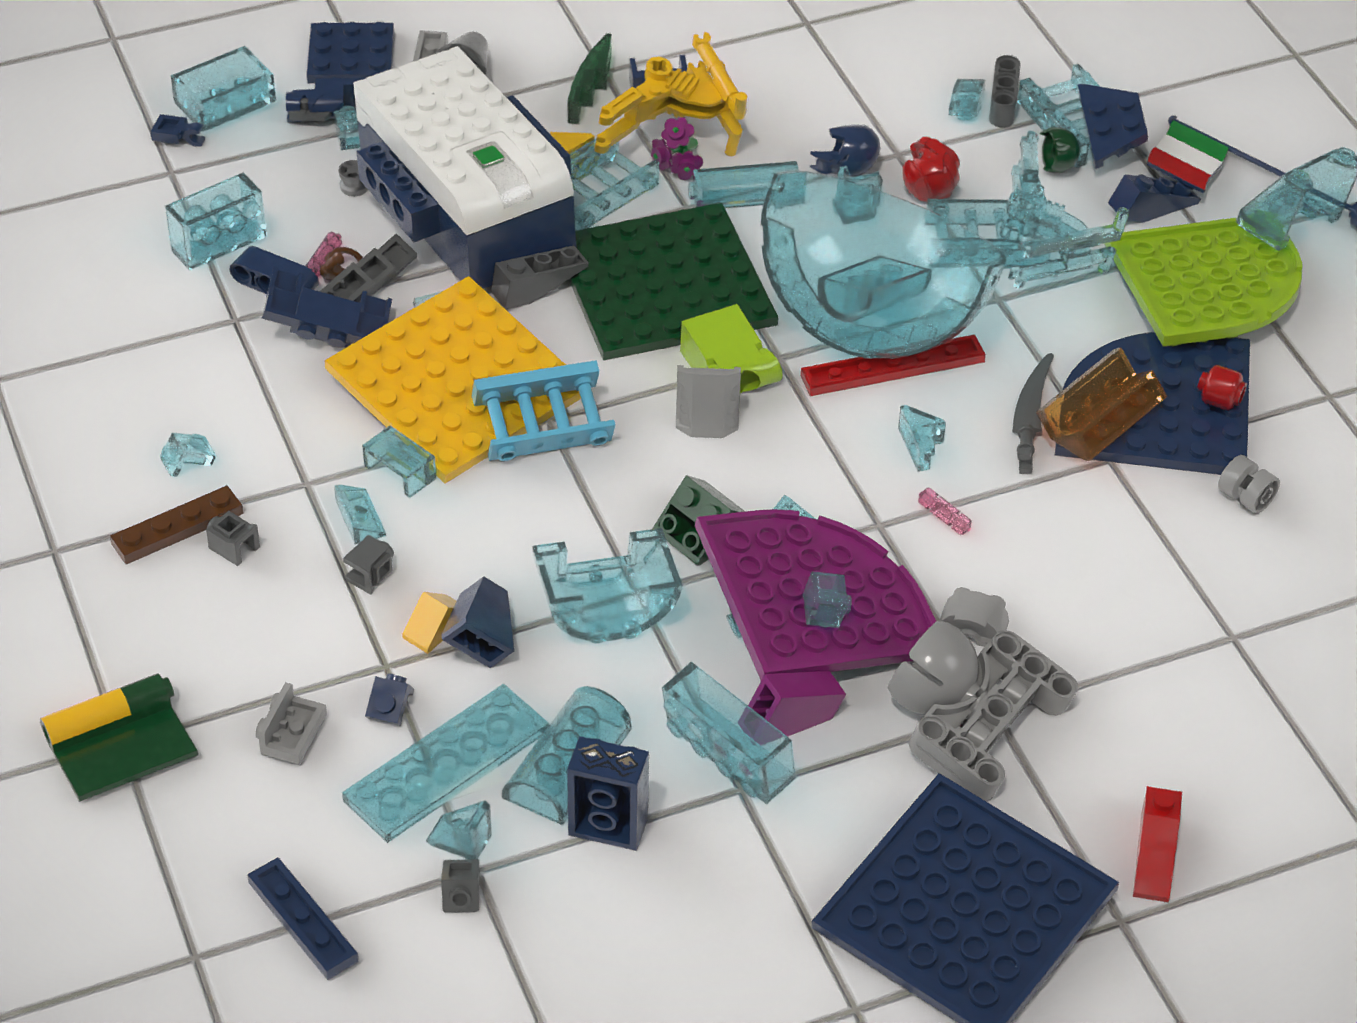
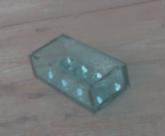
(728, 733)

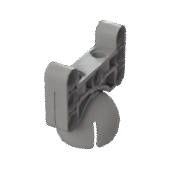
(955, 684)

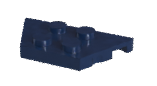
(1112, 121)

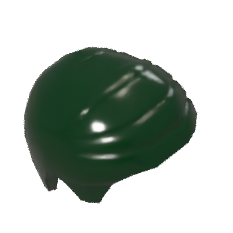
(1059, 149)

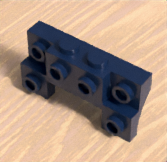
(322, 315)

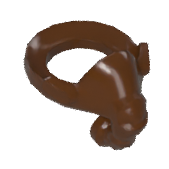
(333, 261)

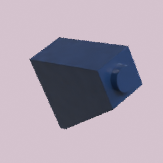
(481, 623)

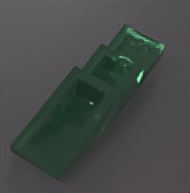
(591, 76)

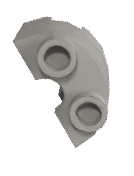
(976, 614)

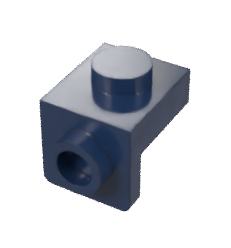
(388, 699)

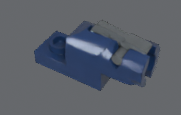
(321, 102)

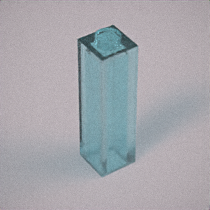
(735, 184)

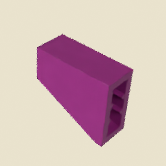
(797, 699)

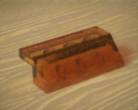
(1100, 405)

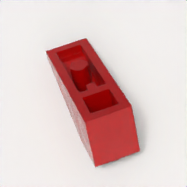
(1157, 844)

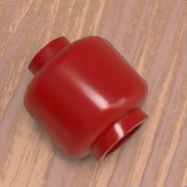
(1222, 387)

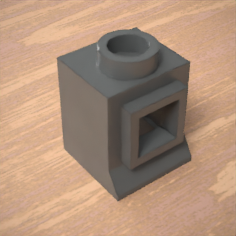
(227, 534)
(370, 562)

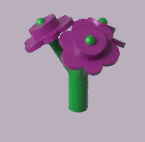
(677, 137)

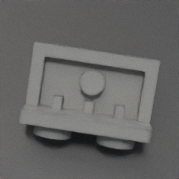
(289, 725)

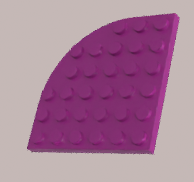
(763, 571)

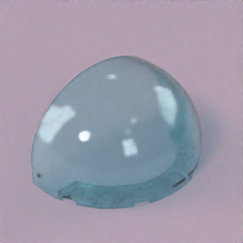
(829, 223)

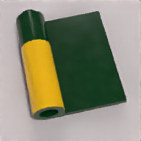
(118, 736)

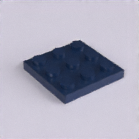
(349, 50)

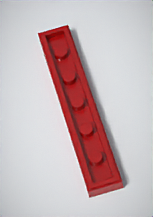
(864, 371)

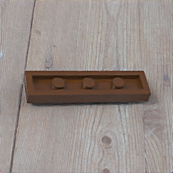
(174, 525)

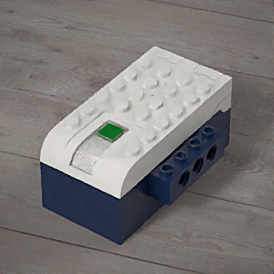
(462, 165)

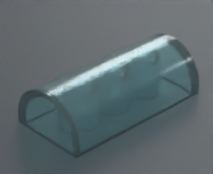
(870, 287)
(542, 776)

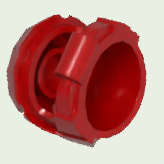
(932, 171)

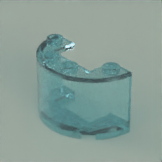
(610, 595)

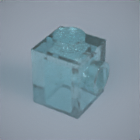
(826, 599)

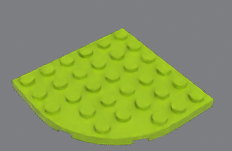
(1207, 279)

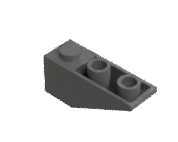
(532, 276)

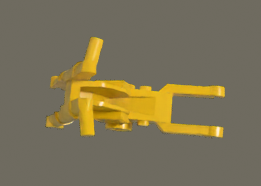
(679, 94)

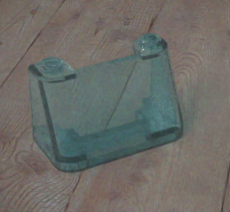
(1309, 189)

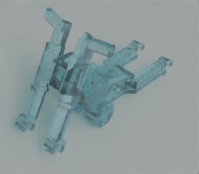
(1048, 228)

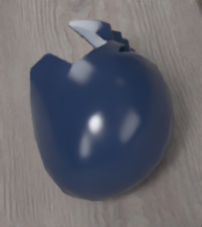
(854, 147)

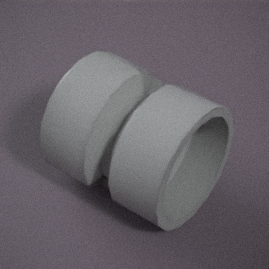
(1252, 486)

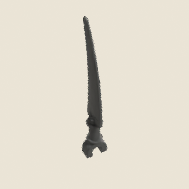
(1025, 419)

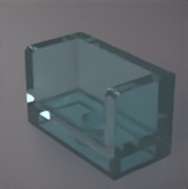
(402, 457)

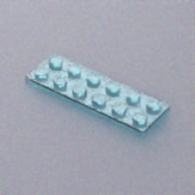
(445, 762)

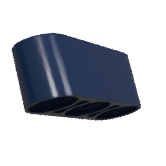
(255, 267)

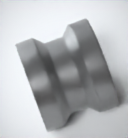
(350, 182)

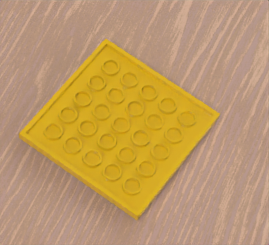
(424, 368)

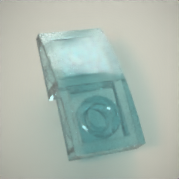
(966, 98)

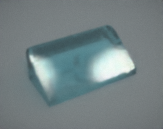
(358, 512)

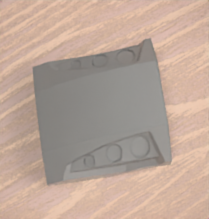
(707, 401)

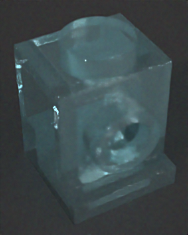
(346, 122)

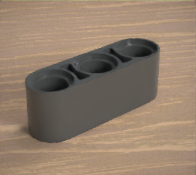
(1004, 91)

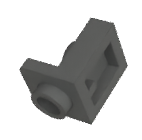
(460, 885)

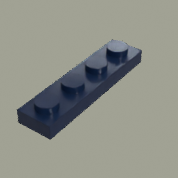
(303, 918)

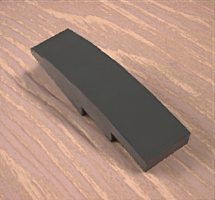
(372, 270)

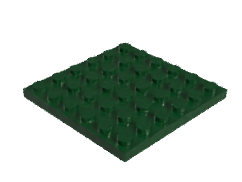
(663, 271)

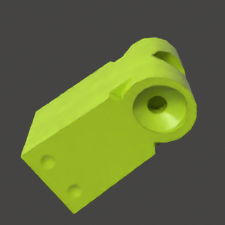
(728, 341)

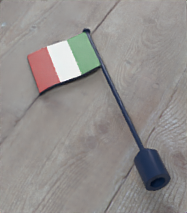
(1196, 157)

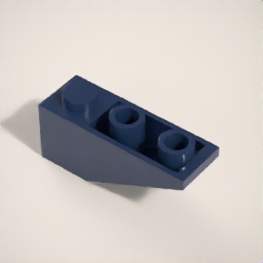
(1151, 197)

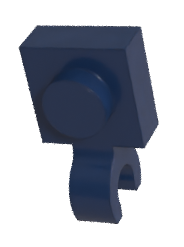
(174, 128)

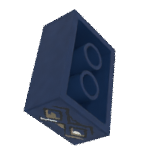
(608, 793)

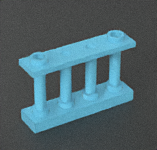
(541, 382)

